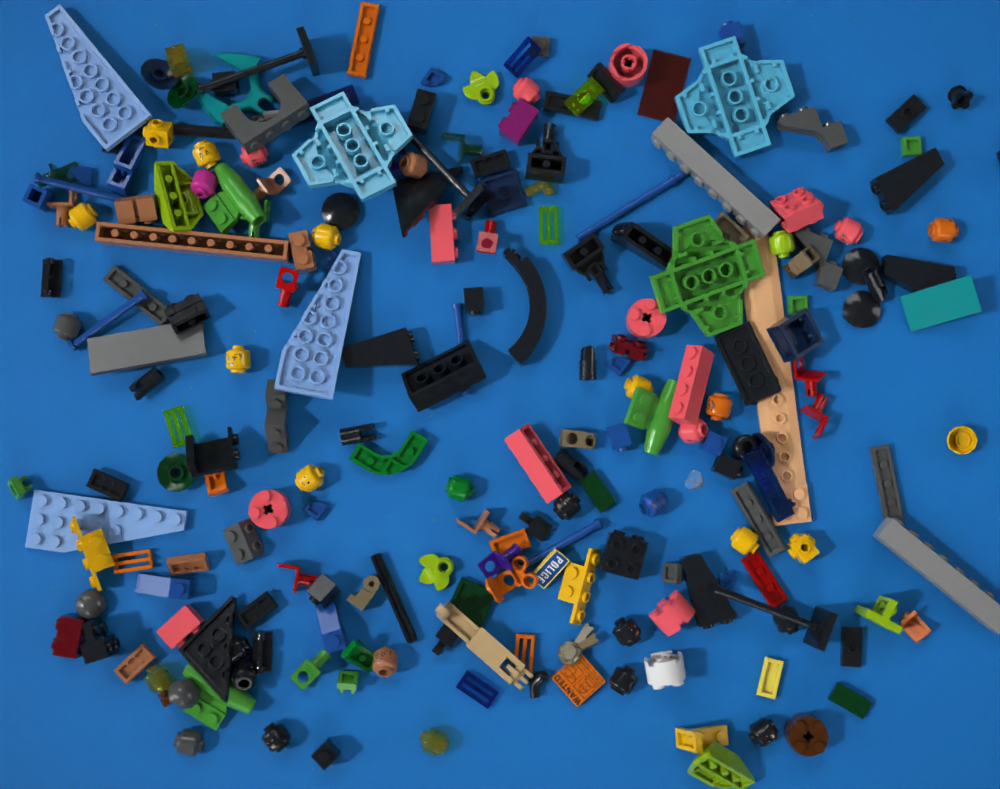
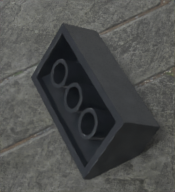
(443, 376)

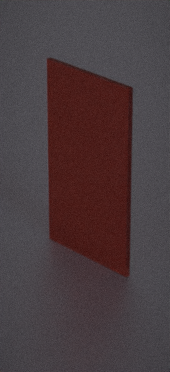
(663, 82)

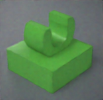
(17, 487)
(347, 681)

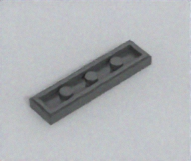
(130, 288)
(886, 482)
(758, 519)

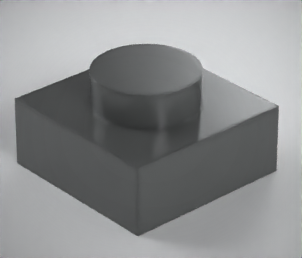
(544, 43)
(672, 573)

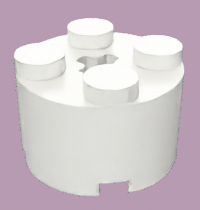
(665, 669)

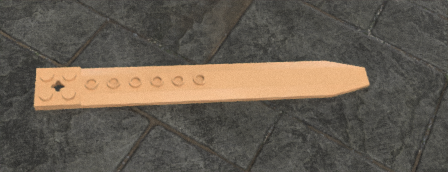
(777, 412)

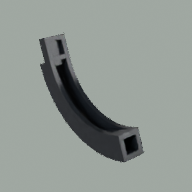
(531, 335)

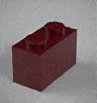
(69, 636)

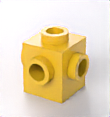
(158, 133)
(808, 547)

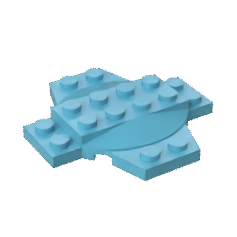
(734, 96)
(352, 147)

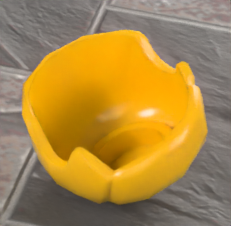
(962, 440)

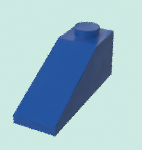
(165, 586)
(331, 627)

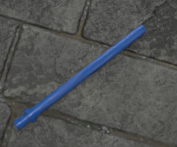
(671, 181)

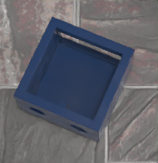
(793, 335)

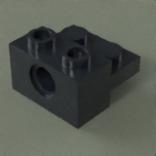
(98, 643)

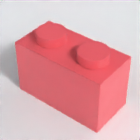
(180, 626)

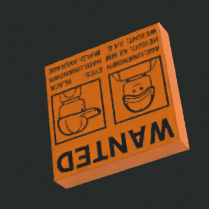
(578, 680)

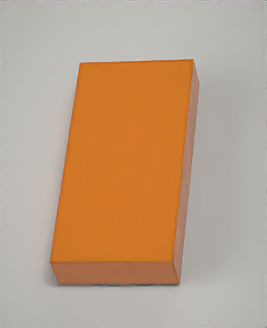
(504, 542)

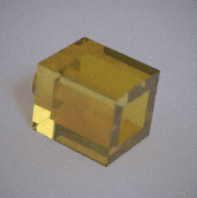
(178, 60)

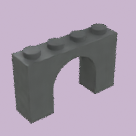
(256, 134)

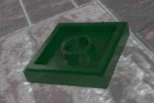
(472, 600)

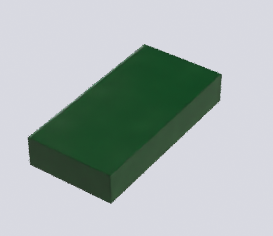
(597, 491)
(849, 700)

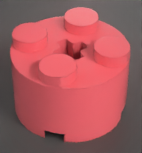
(628, 55)
(642, 329)
(259, 513)
(672, 613)

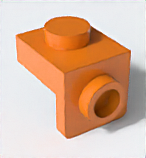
(216, 483)
(914, 626)

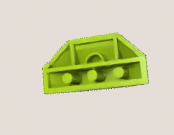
(176, 201)
(721, 768)

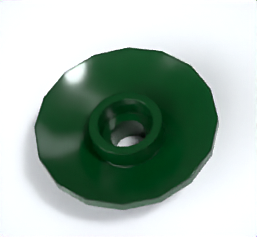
(183, 92)
(167, 476)

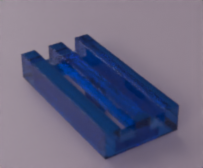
(533, 45)
(480, 682)

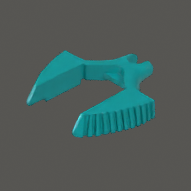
(252, 102)

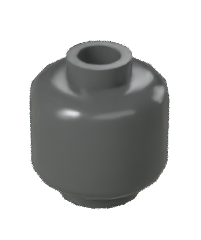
(67, 326)
(189, 742)

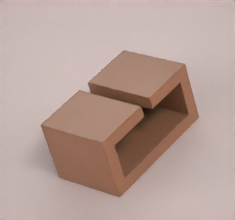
(137, 208)
(303, 259)

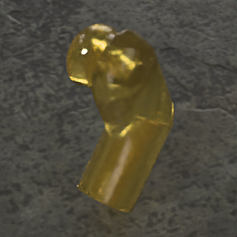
(540, 186)

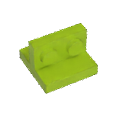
(881, 613)

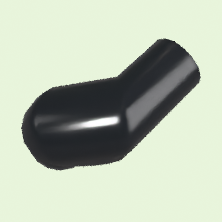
(536, 681)

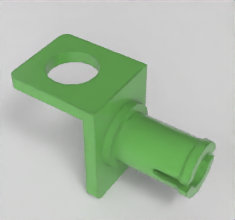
(254, 231)
(312, 668)

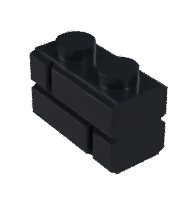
(422, 111)
(186, 313)

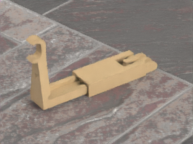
(483, 645)

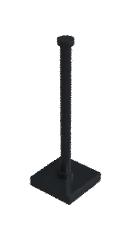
(304, 52)
(473, 200)
(818, 627)

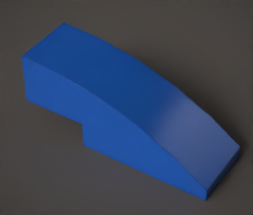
(126, 165)

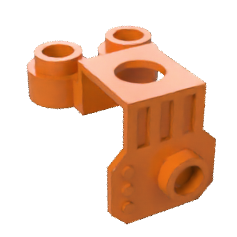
(497, 586)

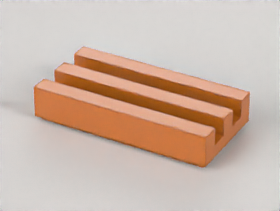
(150, 558)
(525, 637)

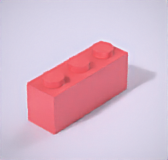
(443, 234)

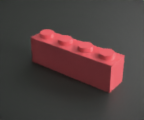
(691, 385)
(537, 463)

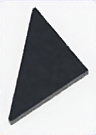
(416, 196)
(211, 649)

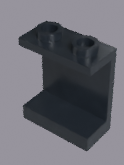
(212, 455)

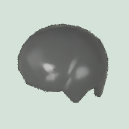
(90, 604)
(184, 693)

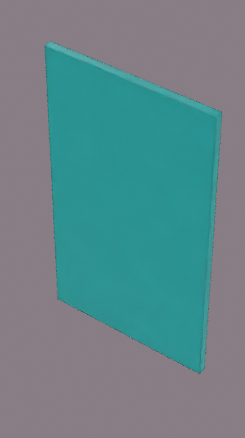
(941, 303)

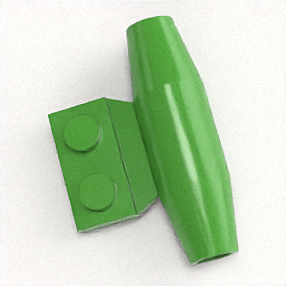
(234, 200)
(652, 413)
(210, 707)

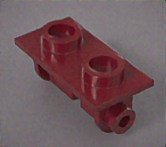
(622, 343)

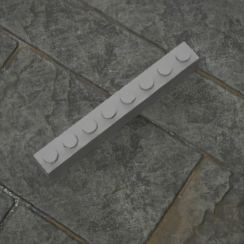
(714, 179)
(939, 572)

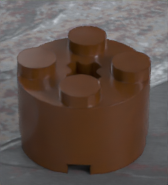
(814, 742)

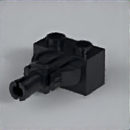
(546, 162)
(587, 258)

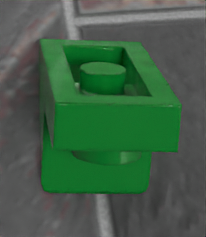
(359, 655)

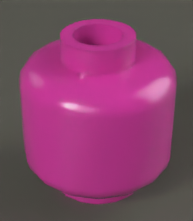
(204, 183)

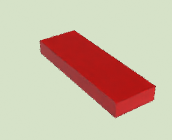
(764, 579)

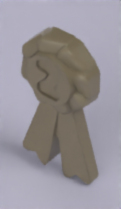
(571, 652)

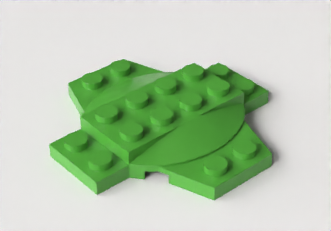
(707, 275)

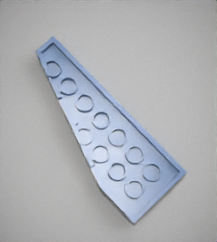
(100, 94)
(315, 348)
(119, 520)

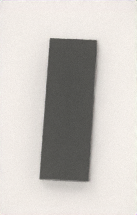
(144, 348)

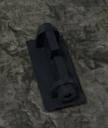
(51, 278)
(262, 651)

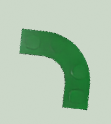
(391, 463)

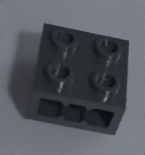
(623, 555)

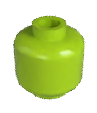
(781, 243)

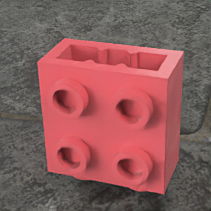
(797, 209)

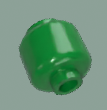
(459, 488)

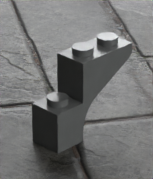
(808, 123)
(826, 272)
(276, 419)

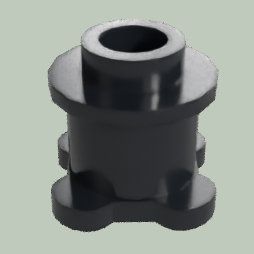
(959, 97)

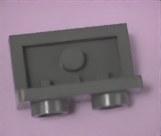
(243, 541)

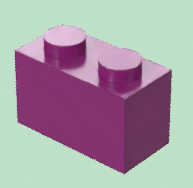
(518, 122)

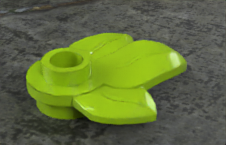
(480, 85)
(433, 573)

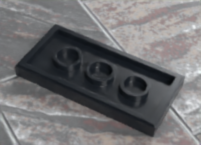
(747, 363)

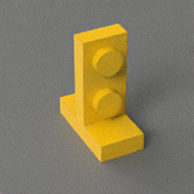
(699, 738)

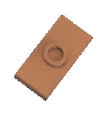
(188, 563)
(135, 663)

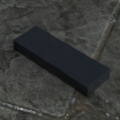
(555, 103)

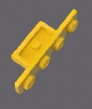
(95, 551)
(577, 584)

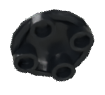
(340, 210)
(856, 262)
(861, 309)

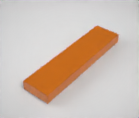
(363, 40)

